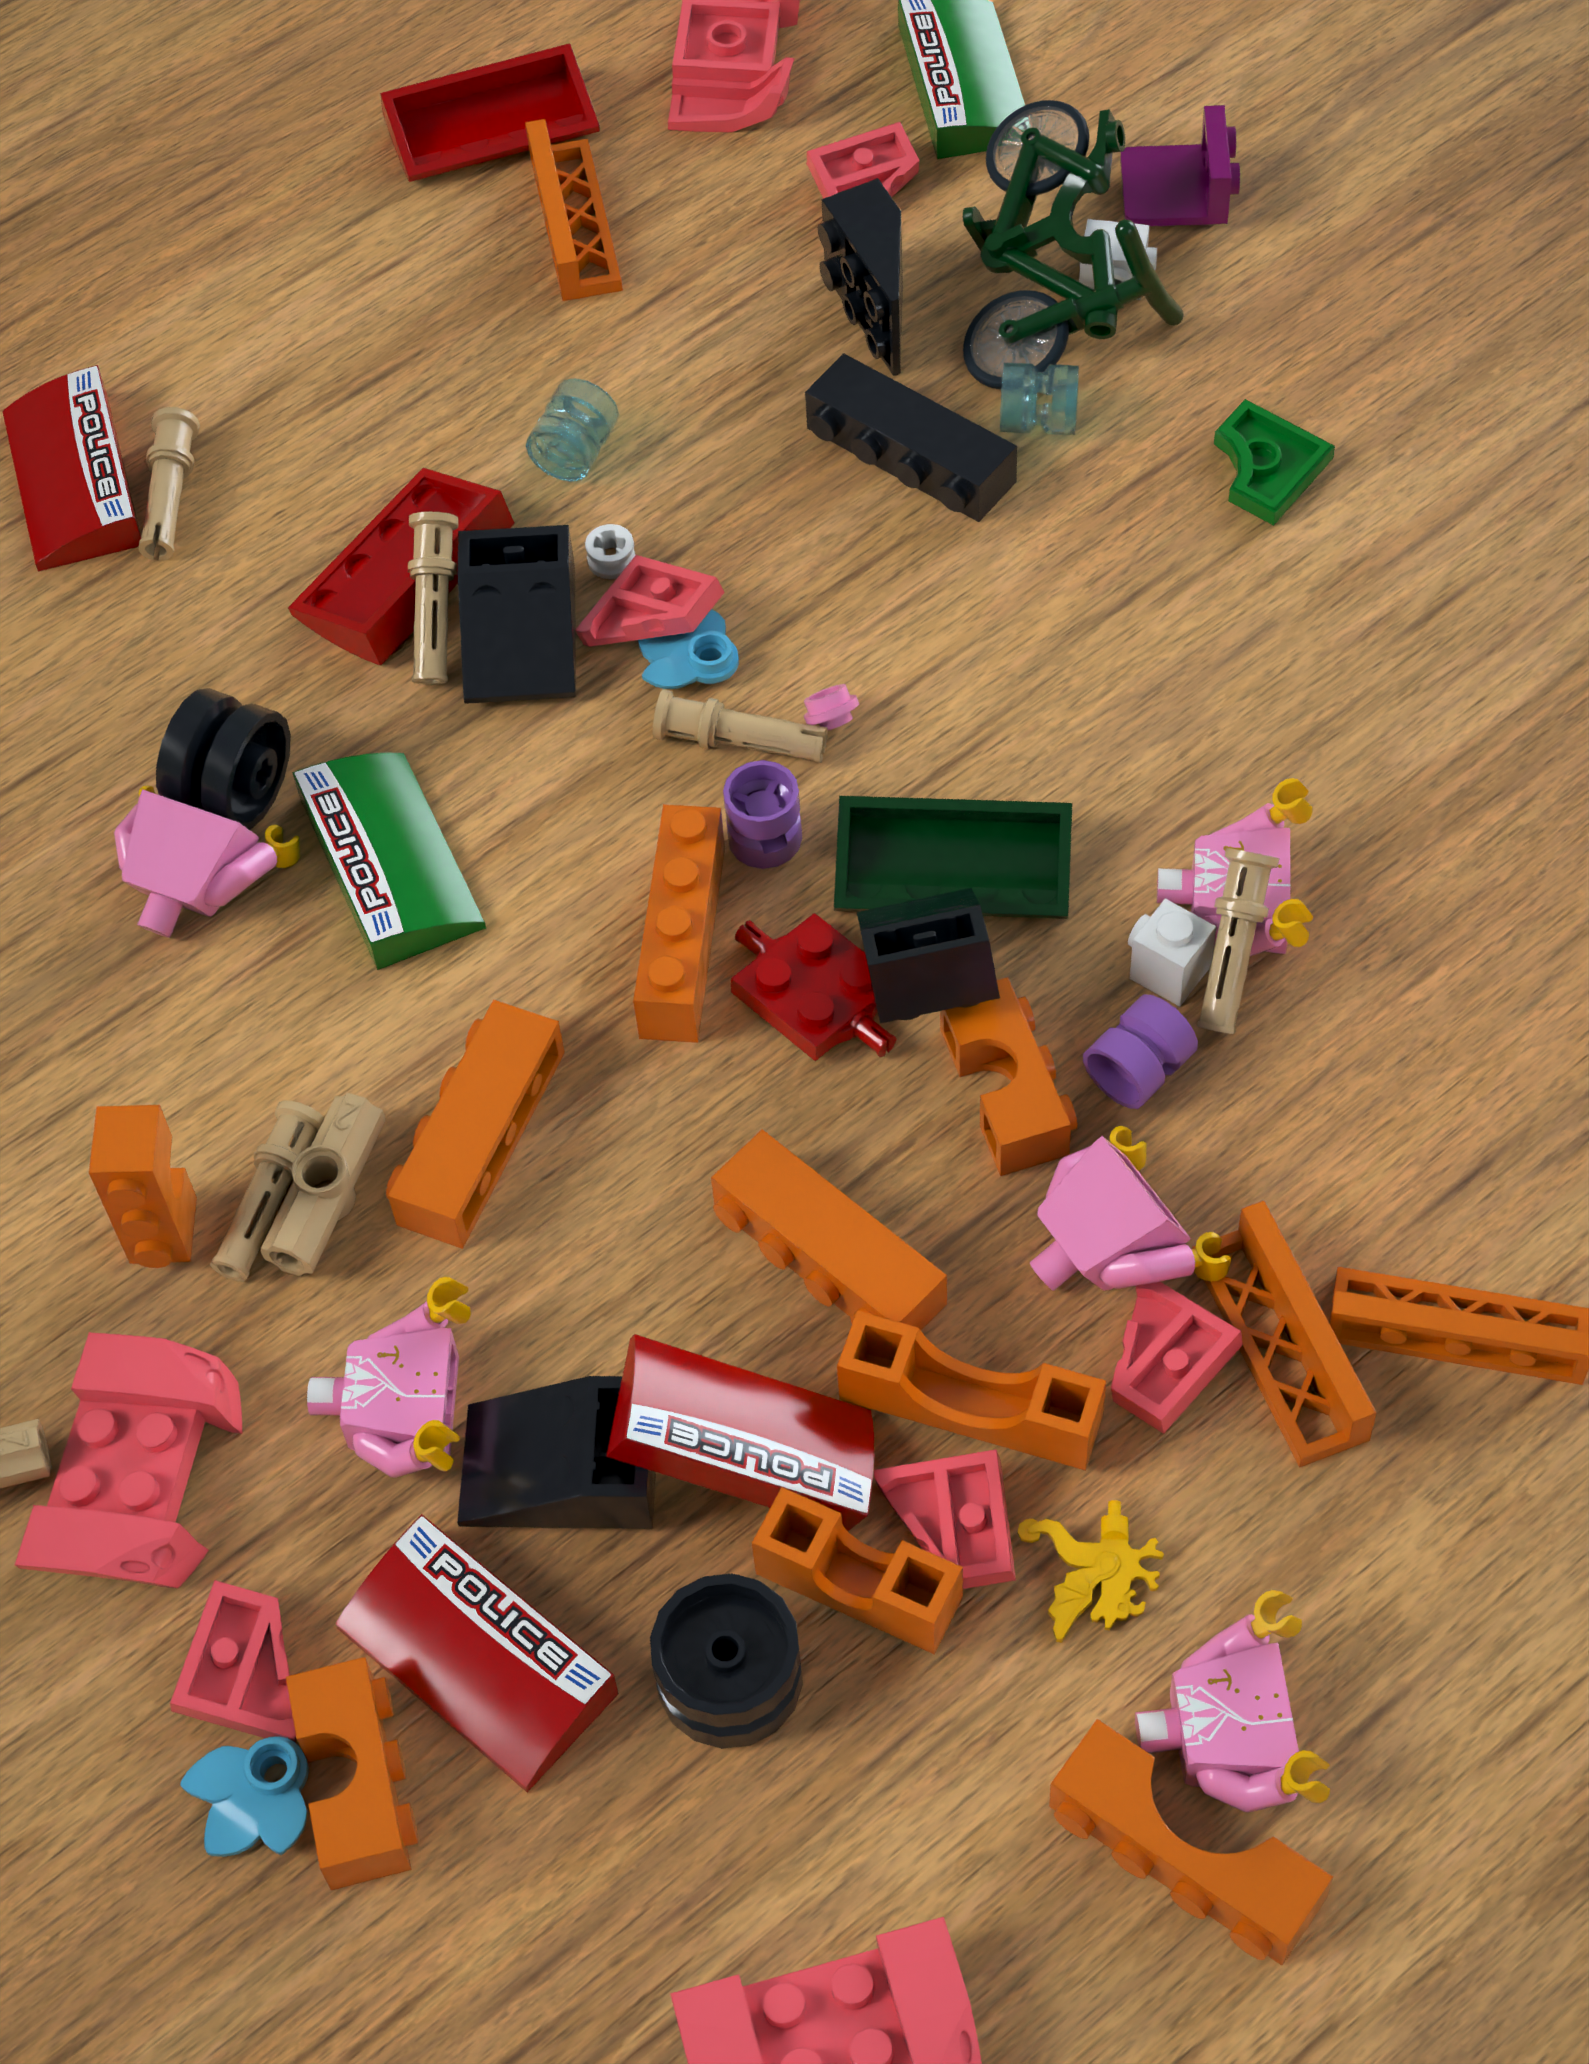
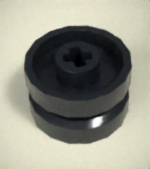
(224, 756)
(726, 1660)

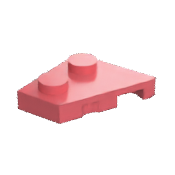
(865, 157)
(650, 602)
(1169, 1355)
(956, 1512)
(237, 1666)

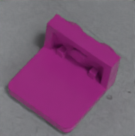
(1183, 181)

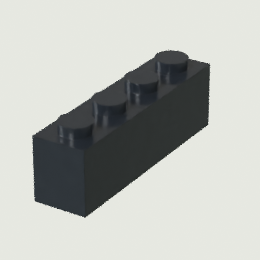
(911, 437)

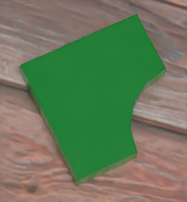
(1270, 459)

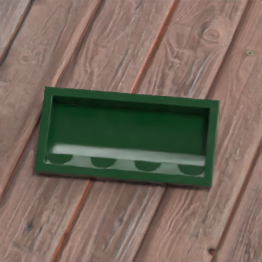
(926, 847)

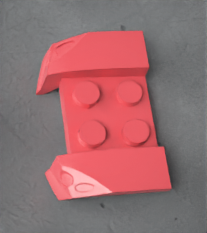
(727, 64)
(131, 1462)
(867, 2008)

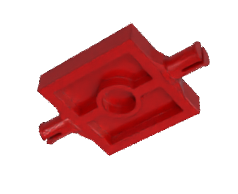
(811, 987)

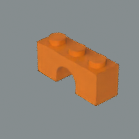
(1026, 1118)
(142, 1195)
(897, 1592)
(363, 1828)

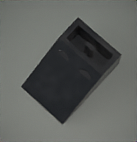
(865, 264)
(517, 614)
(928, 955)
(545, 1464)

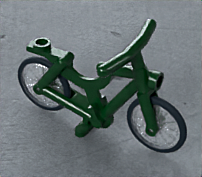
(1028, 157)

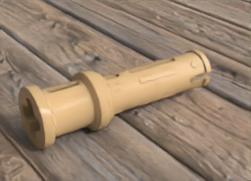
(169, 463)
(432, 570)
(713, 725)
(1240, 911)
(273, 1162)

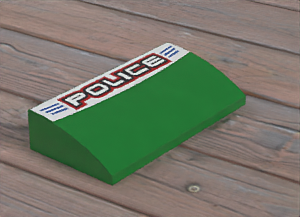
(959, 71)
(387, 855)

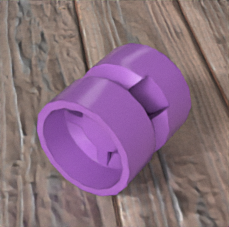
(762, 814)
(1138, 1053)

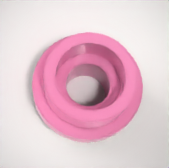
(830, 707)

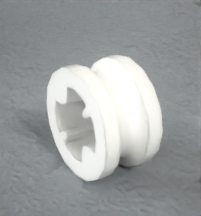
(604, 538)

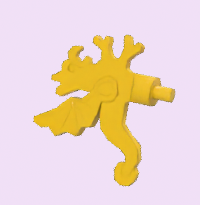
(1103, 1563)

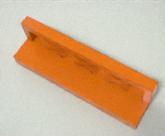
(553, 188)
(1459, 1335)
(1310, 1336)

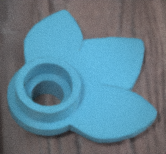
(687, 656)
(245, 1803)

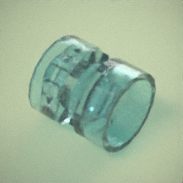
(1020, 395)
(572, 430)

